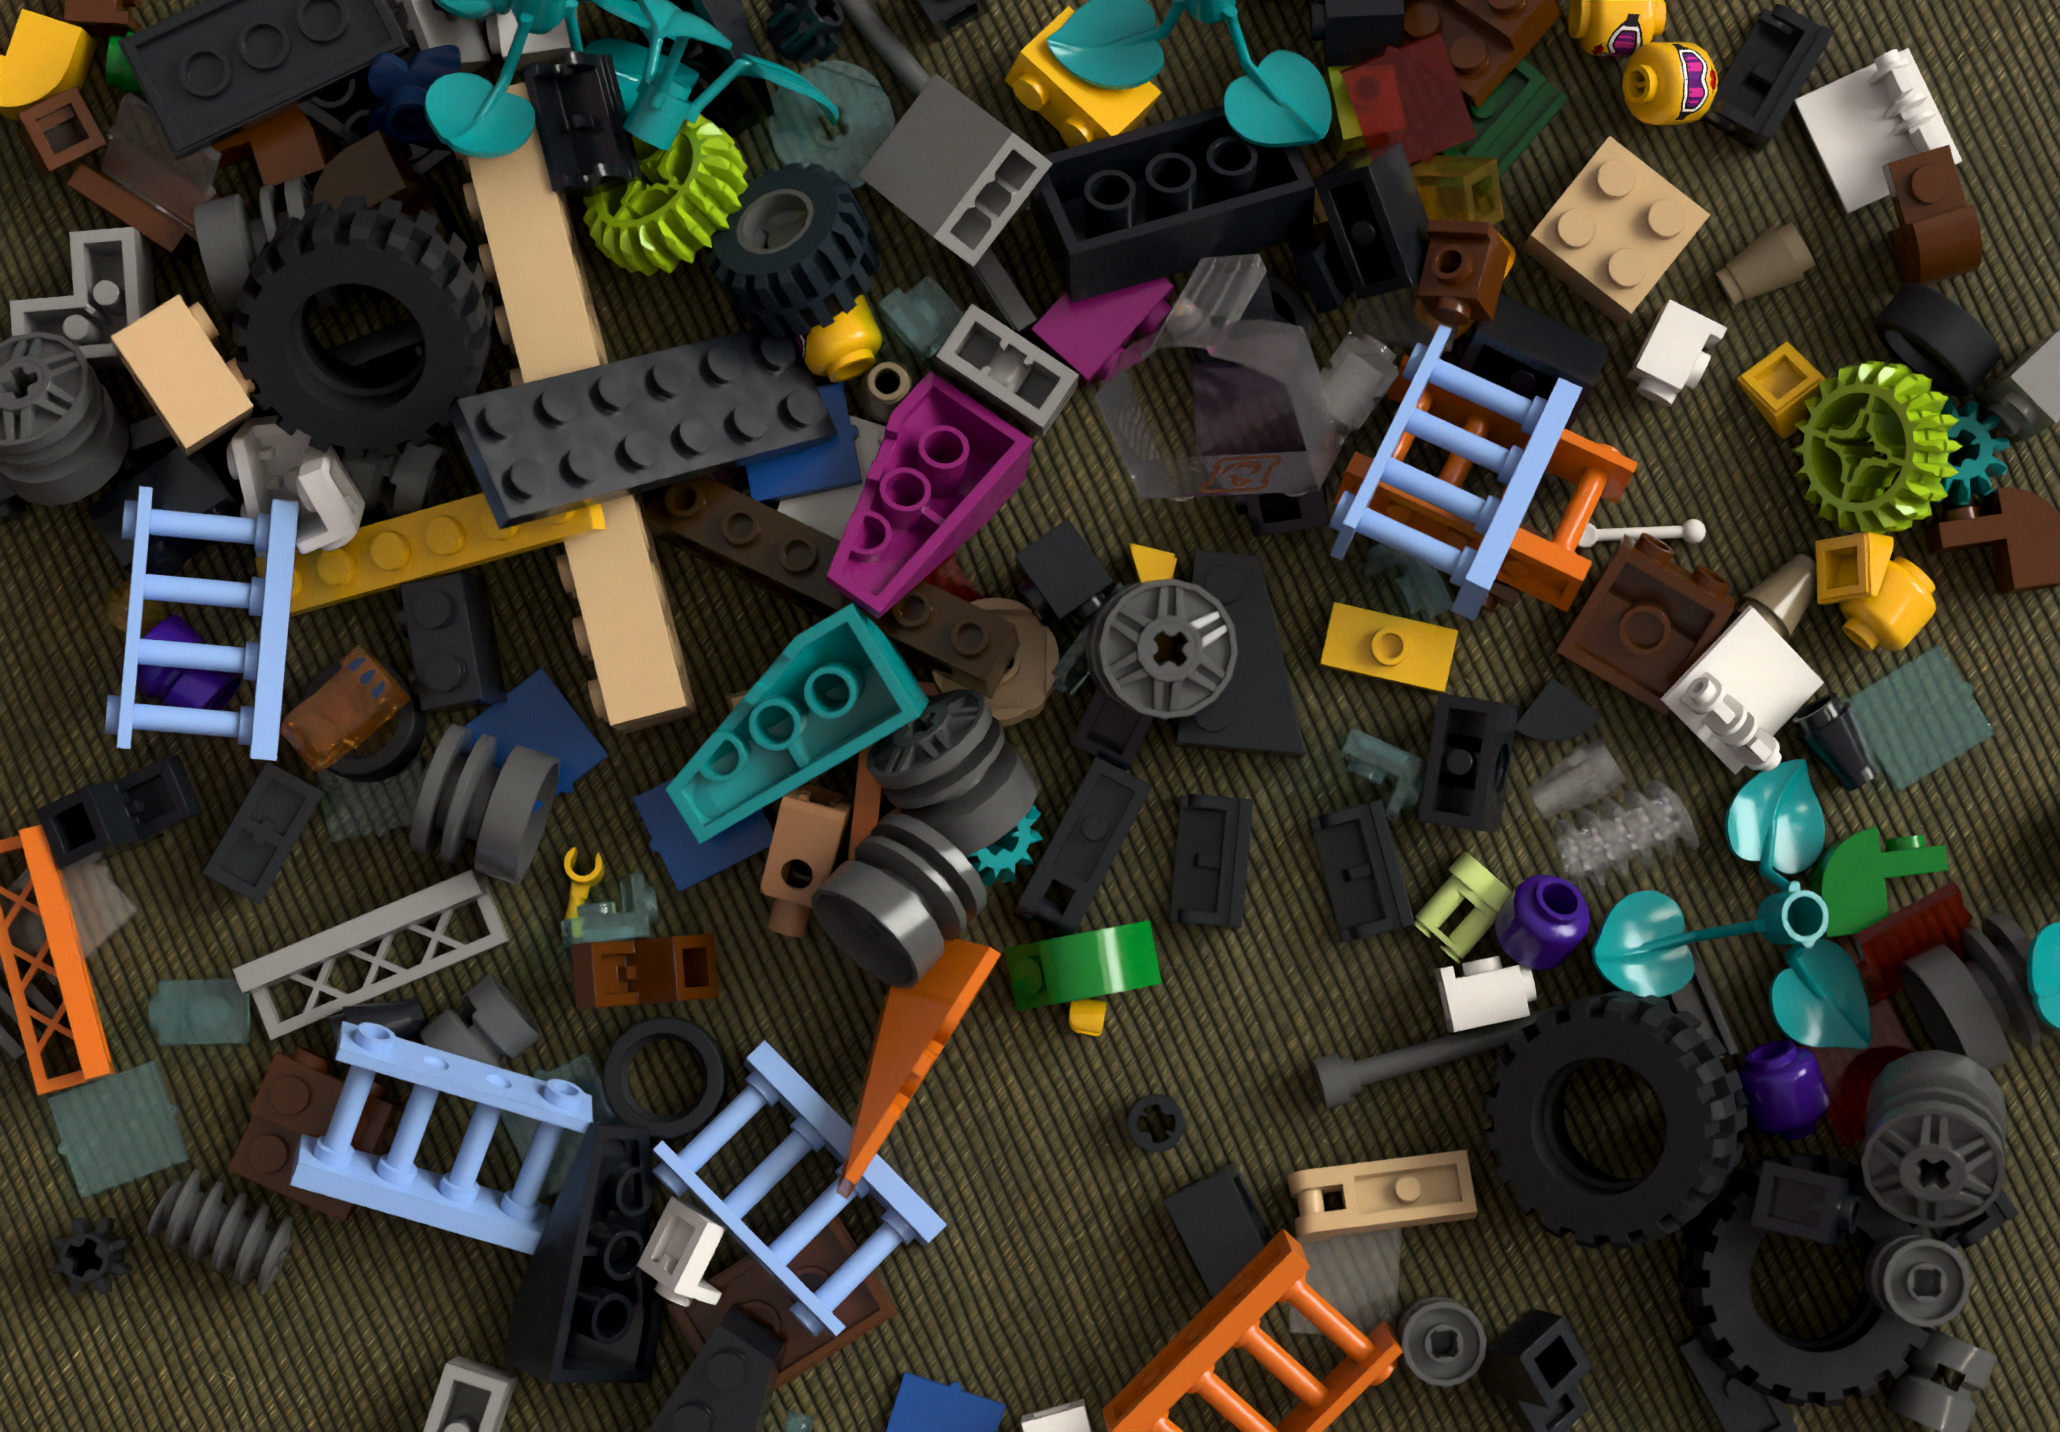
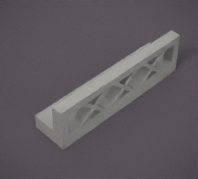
(361, 932)

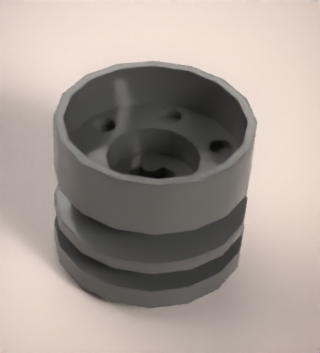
(233, 239)
(56, 421)
(1122, 648)
(955, 771)
(472, 799)
(899, 900)
(1975, 1000)
(1934, 1139)

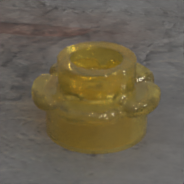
(118, 608)

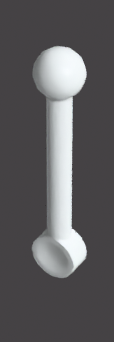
(1691, 531)

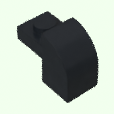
(119, 814)
(1537, 1371)

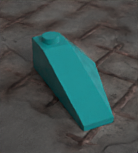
(810, 710)

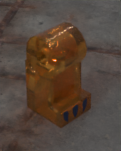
(343, 710)

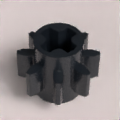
(805, 28)
(108, 1248)

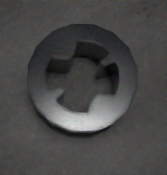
(1144, 1138)

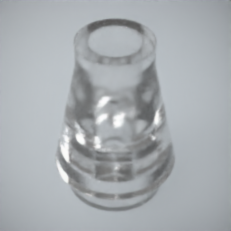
(1577, 780)

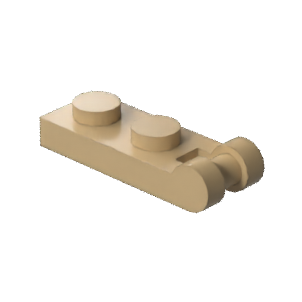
(1384, 1195)

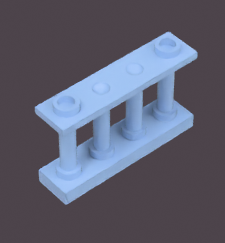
(1493, 517)
(263, 597)
(814, 1127)
(447, 1200)

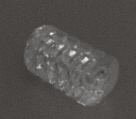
(1622, 834)

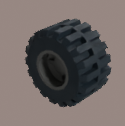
(794, 251)

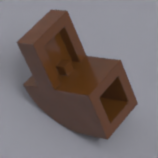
(283, 149)
(1936, 227)
(2021, 536)
(644, 971)

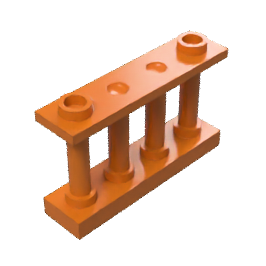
(1532, 563)
(1234, 1322)

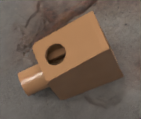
(811, 829)

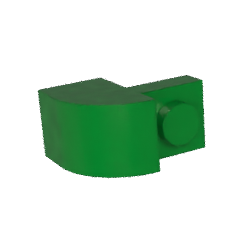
(1854, 872)
(1083, 965)

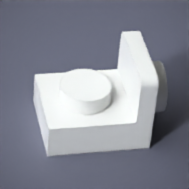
(330, 498)
(681, 1253)

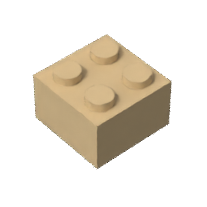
(1615, 231)
(183, 374)

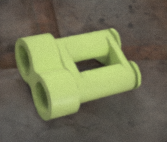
(1477, 885)

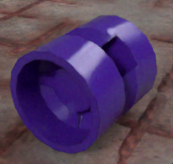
(185, 686)

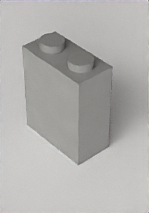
(955, 170)

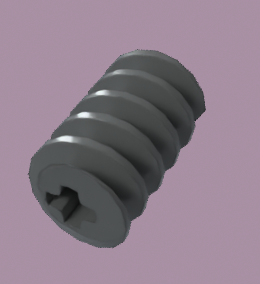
(223, 1230)

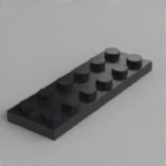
(639, 424)

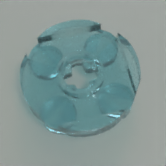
(864, 111)

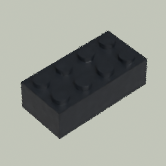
(1165, 200)

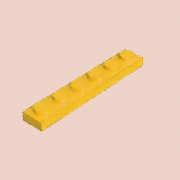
(422, 548)

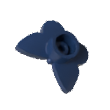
(404, 93)

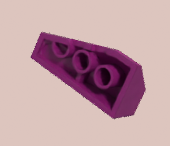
(926, 493)

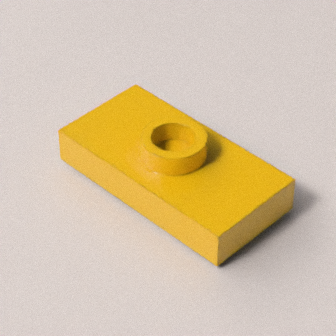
(1388, 647)

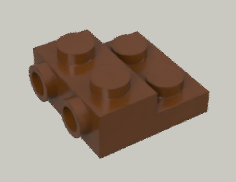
(1481, 36)
(1647, 620)
(299, 1100)

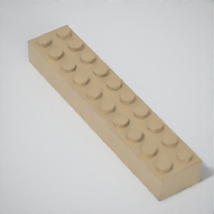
(554, 332)

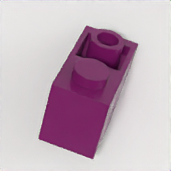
(1096, 330)

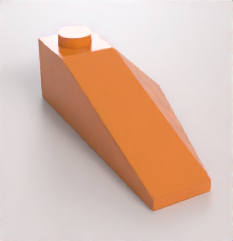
(907, 1042)

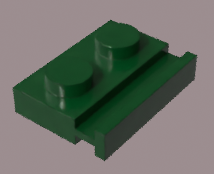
(1511, 117)

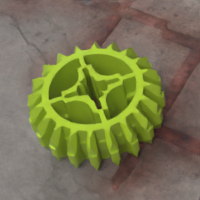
(675, 203)
(1901, 422)

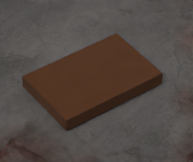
(763, 1299)

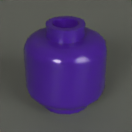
(1542, 922)
(1784, 1089)

